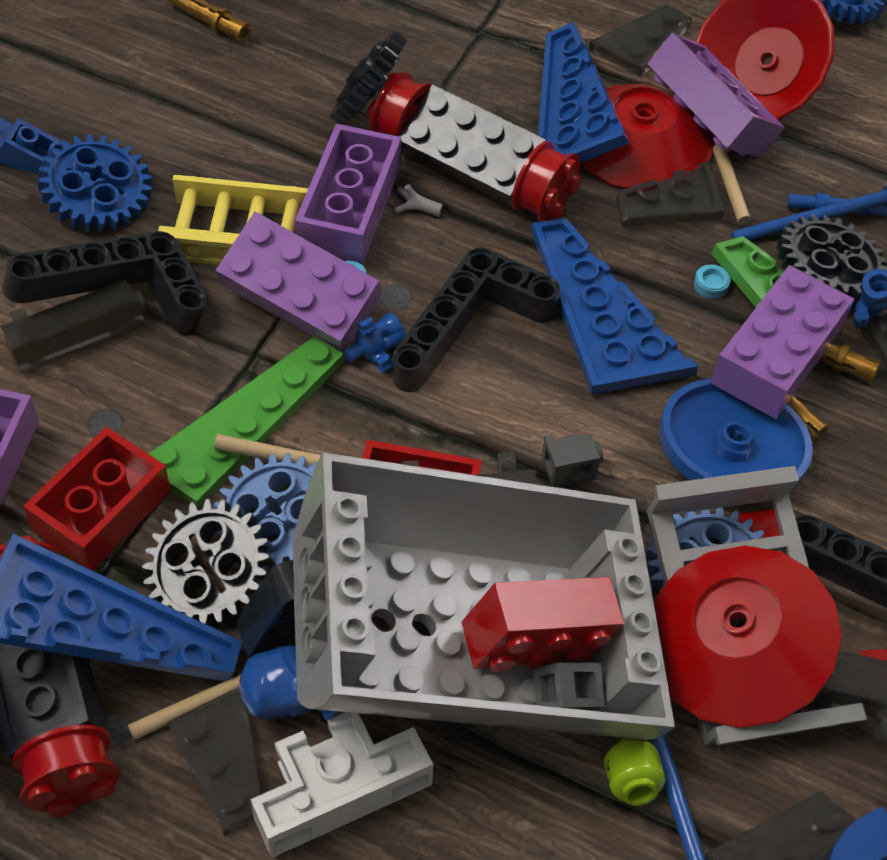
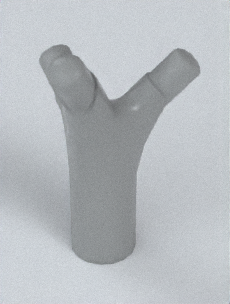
(417, 202)

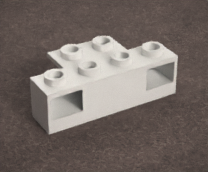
(337, 781)

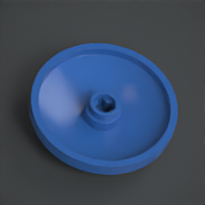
(721, 435)

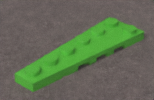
(249, 414)

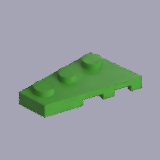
(748, 267)

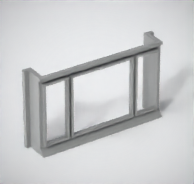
(726, 492)

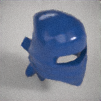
(270, 685)

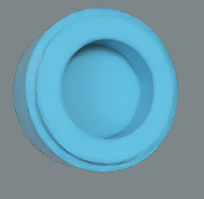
(711, 281)

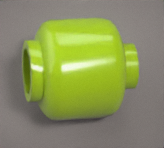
(634, 771)

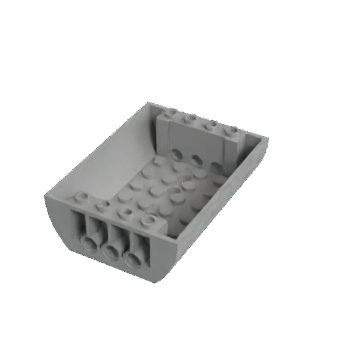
(426, 551)

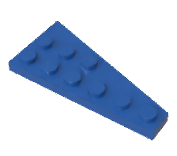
(574, 101)
(604, 319)
(79, 613)

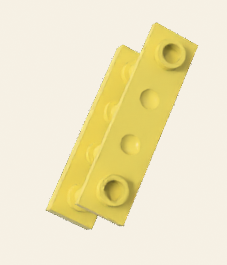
(212, 245)

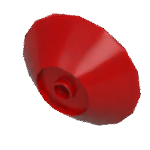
(790, 31)
(659, 134)
(753, 670)

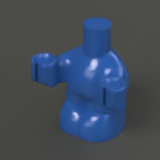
(872, 297)
(375, 339)

